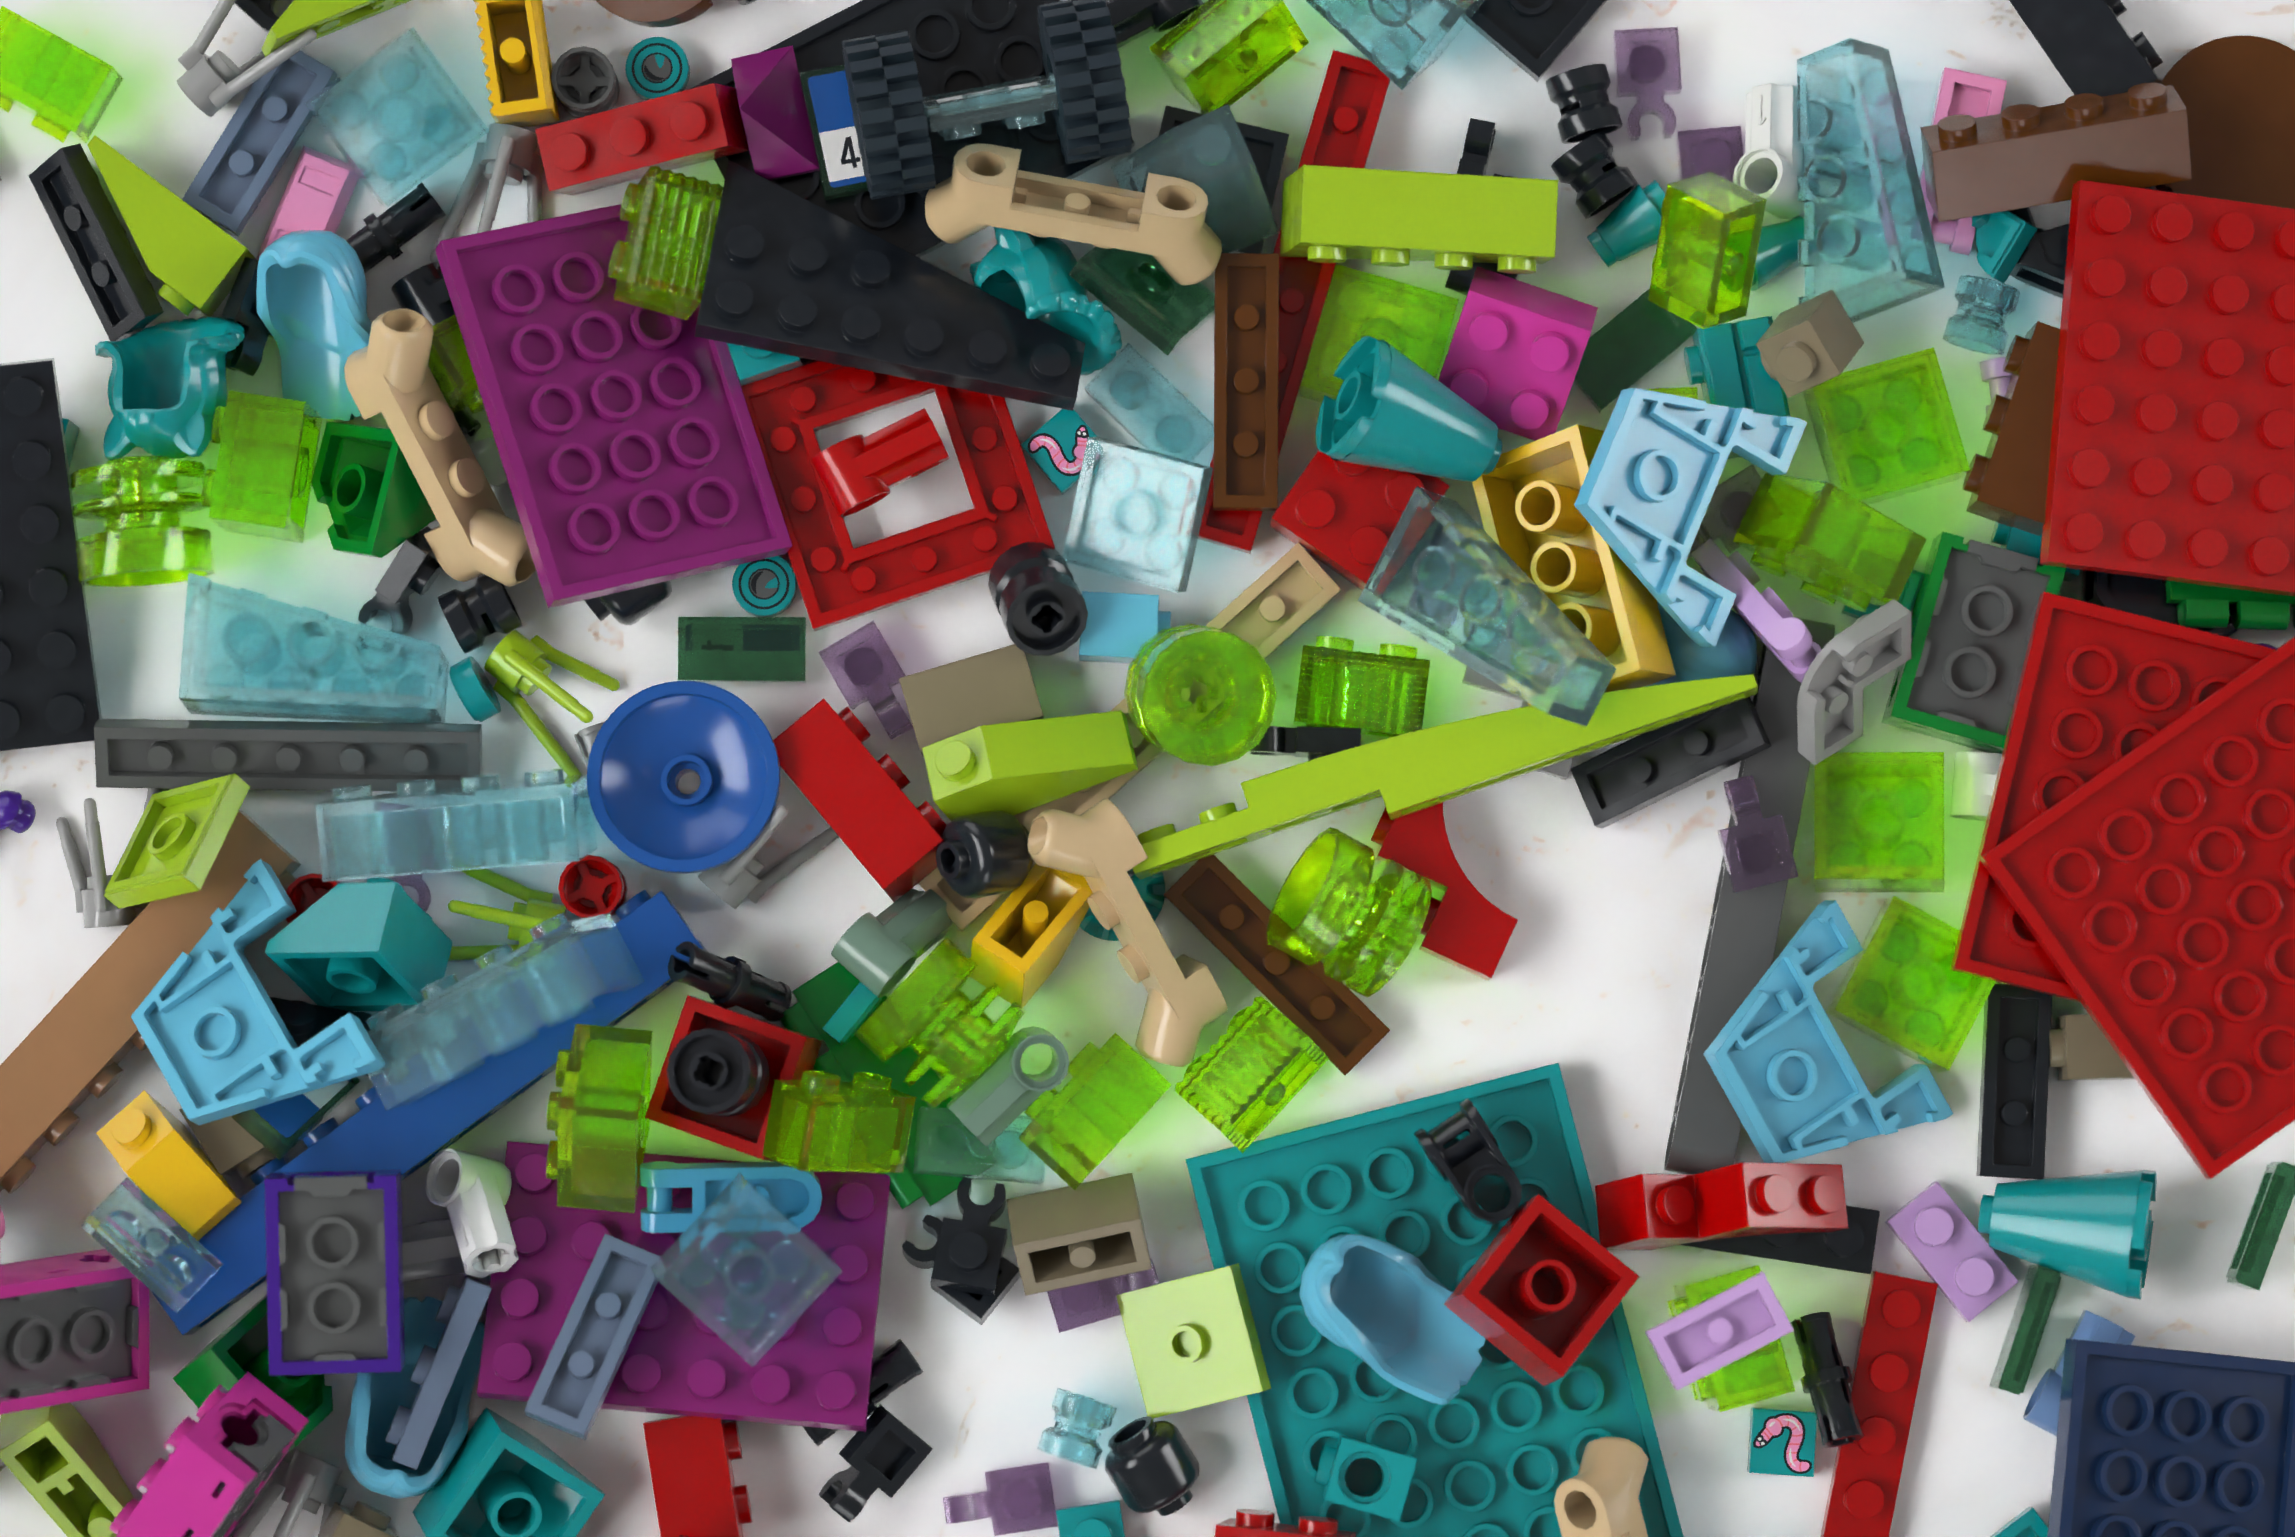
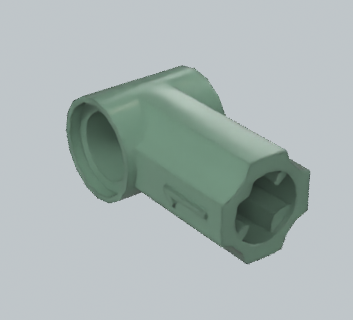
(886, 946)
(1004, 1089)

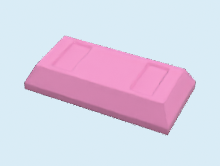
(313, 196)

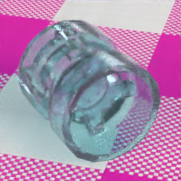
(1981, 315)
(1076, 1428)

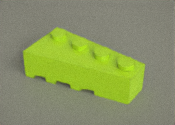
(1418, 217)

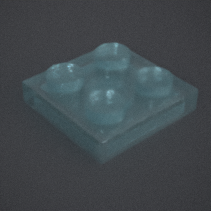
(1137, 514)

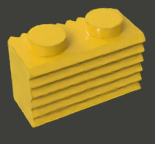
(517, 62)

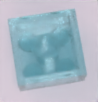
(397, 117)
(746, 1269)

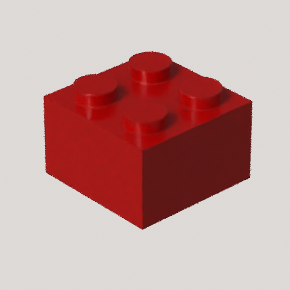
(1348, 512)
(787, 1057)
(1541, 1290)

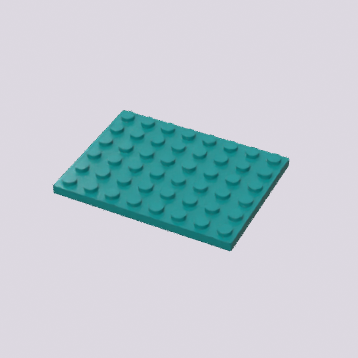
(1504, 1439)

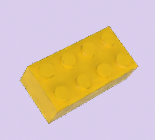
(1533, 518)

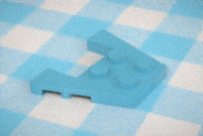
(1656, 485)
(220, 1030)
(1792, 1070)

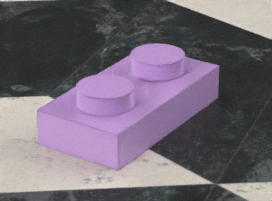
(1951, 1251)
(1719, 1330)

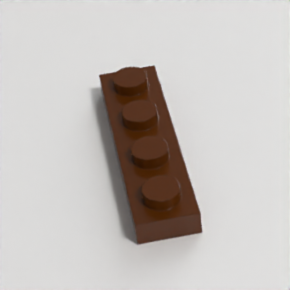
(1246, 382)
(1237, 928)

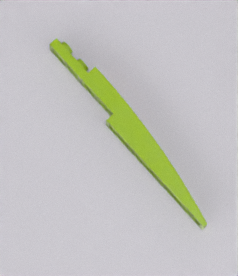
(1431, 766)

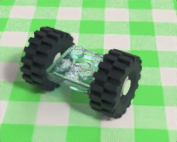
(1080, 88)

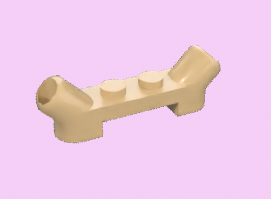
(992, 192)
(395, 380)
(1179, 990)
(1605, 1492)

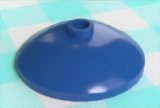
(657, 741)

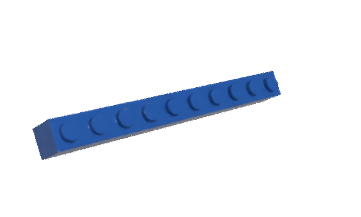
(418, 1131)

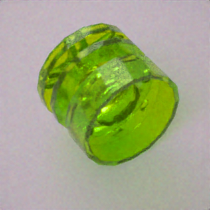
(141, 522)
(1226, 719)
(1349, 912)
(941, 1023)

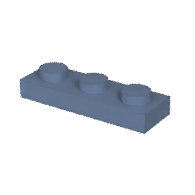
(257, 142)
(594, 1338)
(437, 1370)

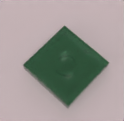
(1145, 295)

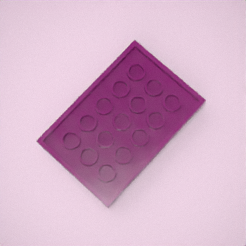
(606, 414)
(675, 1361)

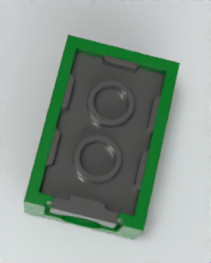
(1968, 642)

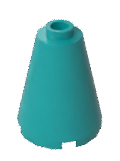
(1403, 418)
(2078, 1226)

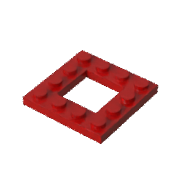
(851, 581)

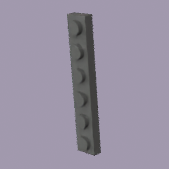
(284, 753)

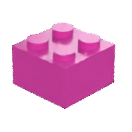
(1517, 352)

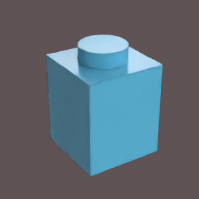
(1119, 625)

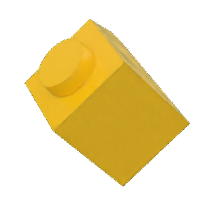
(1030, 933)
(168, 1165)

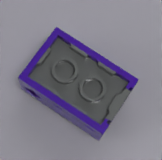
(334, 1272)

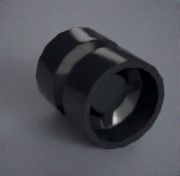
(1037, 599)
(718, 1072)

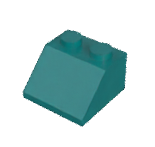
(362, 948)
(507, 1487)

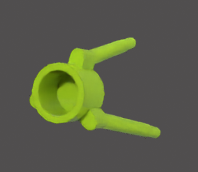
(523, 667)
(520, 920)

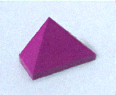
(774, 114)

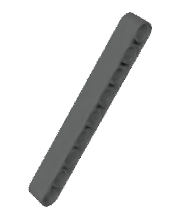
(1740, 929)

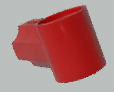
(865, 468)

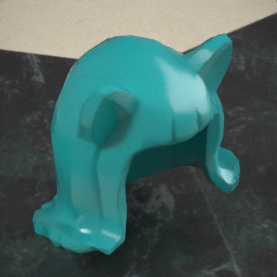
(1035, 279)
(168, 386)

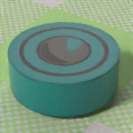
(657, 68)
(765, 586)
(474, 689)

